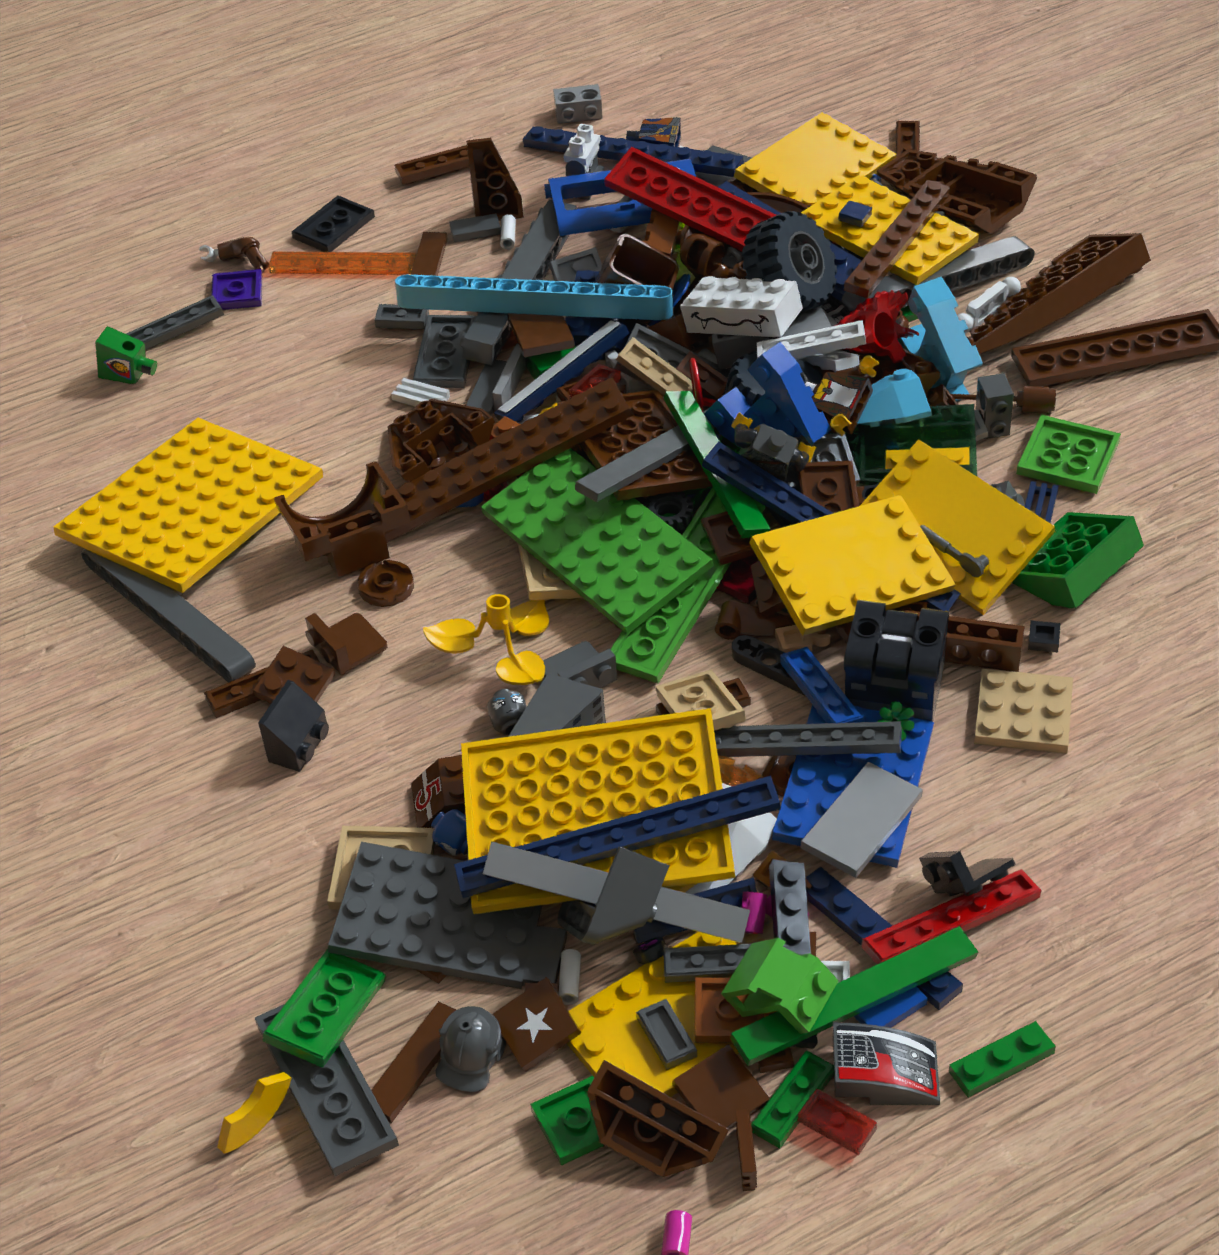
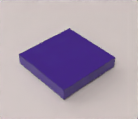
(238, 289)

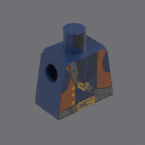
(658, 131)

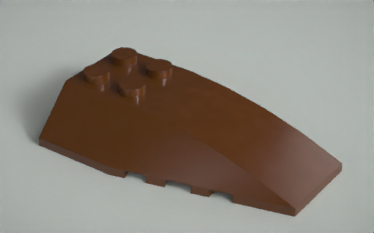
(978, 194)

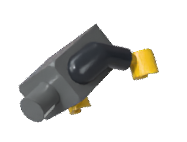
(770, 448)

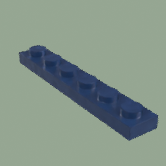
(572, 370)
(862, 921)

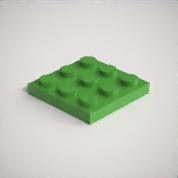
(1068, 454)

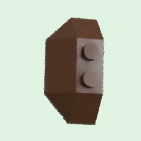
(650, 1124)

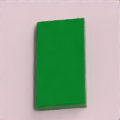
(324, 1008)

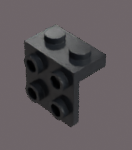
(950, 874)

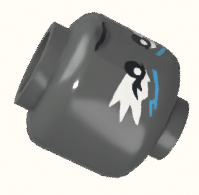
(506, 710)

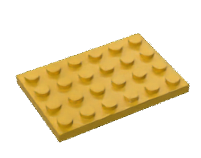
(931, 249)

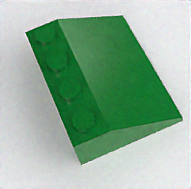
(1080, 557)

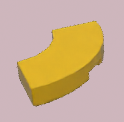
(254, 1112)

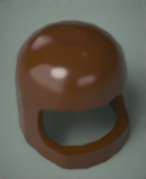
(701, 253)

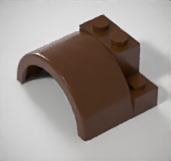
(355, 533)

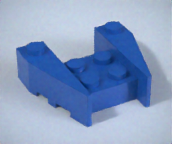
(783, 406)

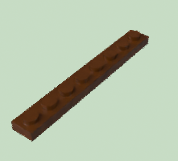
(896, 239)

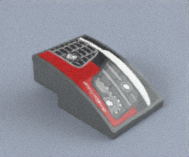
(884, 1065)

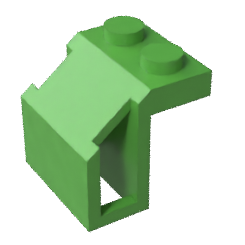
(781, 983)

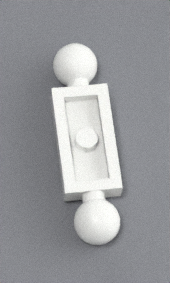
(989, 301)

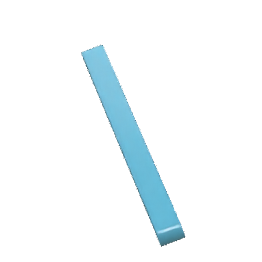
(534, 297)

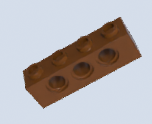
(983, 643)

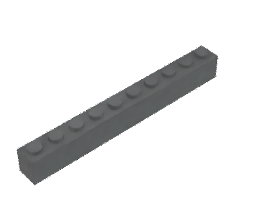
(529, 262)

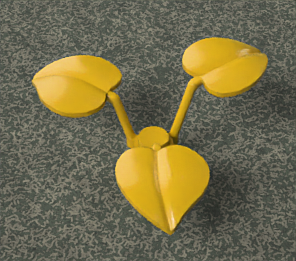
(527, 619)

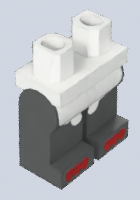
(582, 153)

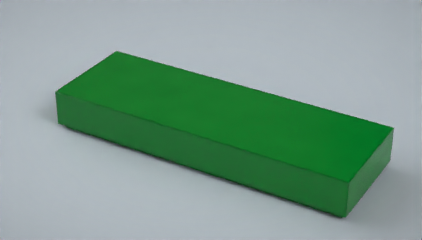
(781, 1112)

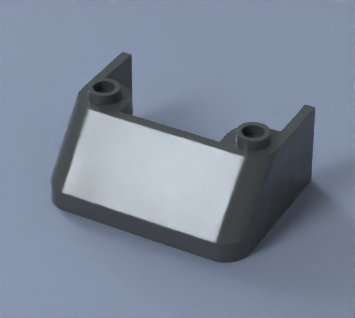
(624, 901)

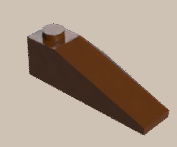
(491, 182)

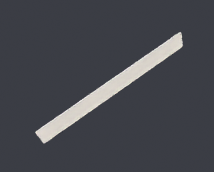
(558, 366)

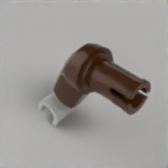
(237, 248)

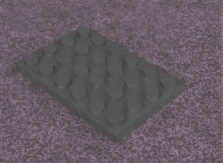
(412, 915)

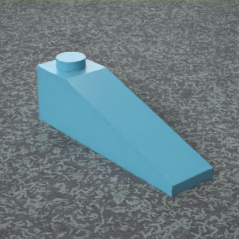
(896, 398)

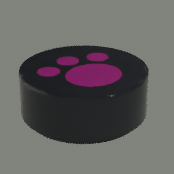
(650, 950)

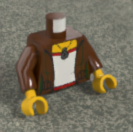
(844, 395)

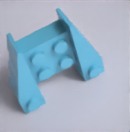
(941, 335)

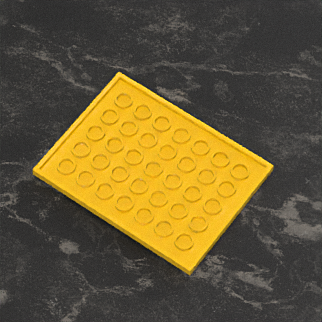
(188, 504)
(590, 775)

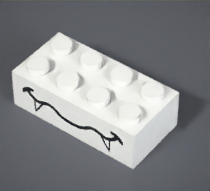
(741, 307)

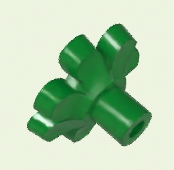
(896, 714)

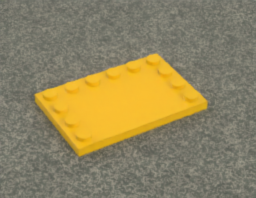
(814, 161)
(969, 517)
(849, 557)
(615, 1035)

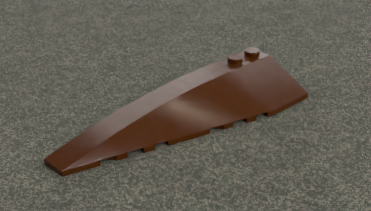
(1072, 282)

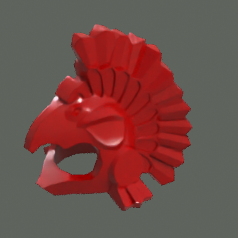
(880, 325)

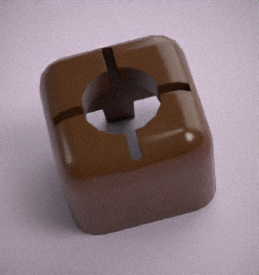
(638, 264)

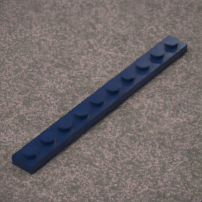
(615, 149)
(782, 498)
(637, 830)

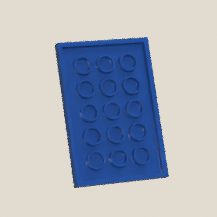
(821, 779)

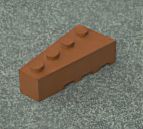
(663, 233)

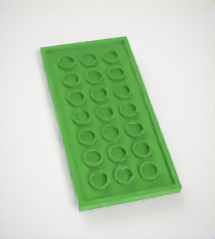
(604, 550)

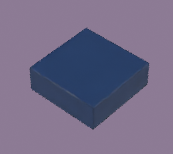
(855, 213)

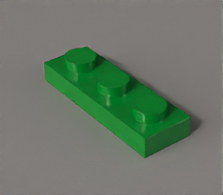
(1001, 1059)

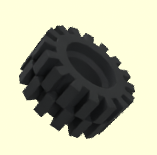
(674, 504)

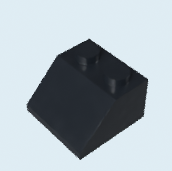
(292, 727)

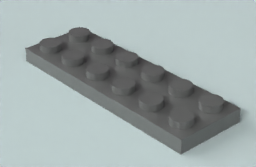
(335, 1104)

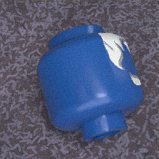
(451, 832)

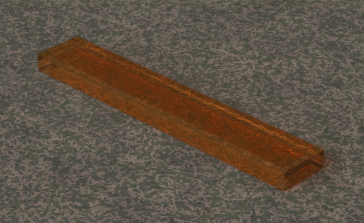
(342, 263)

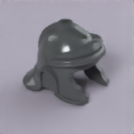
(469, 1048)

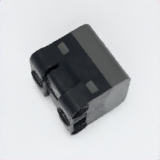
(895, 658)

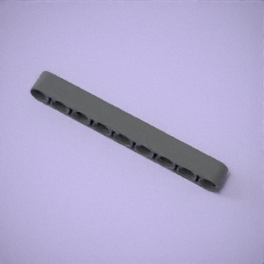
(965, 270)
(176, 617)

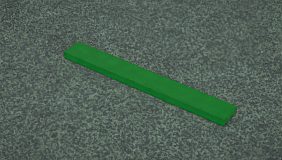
(702, 439)
(859, 994)

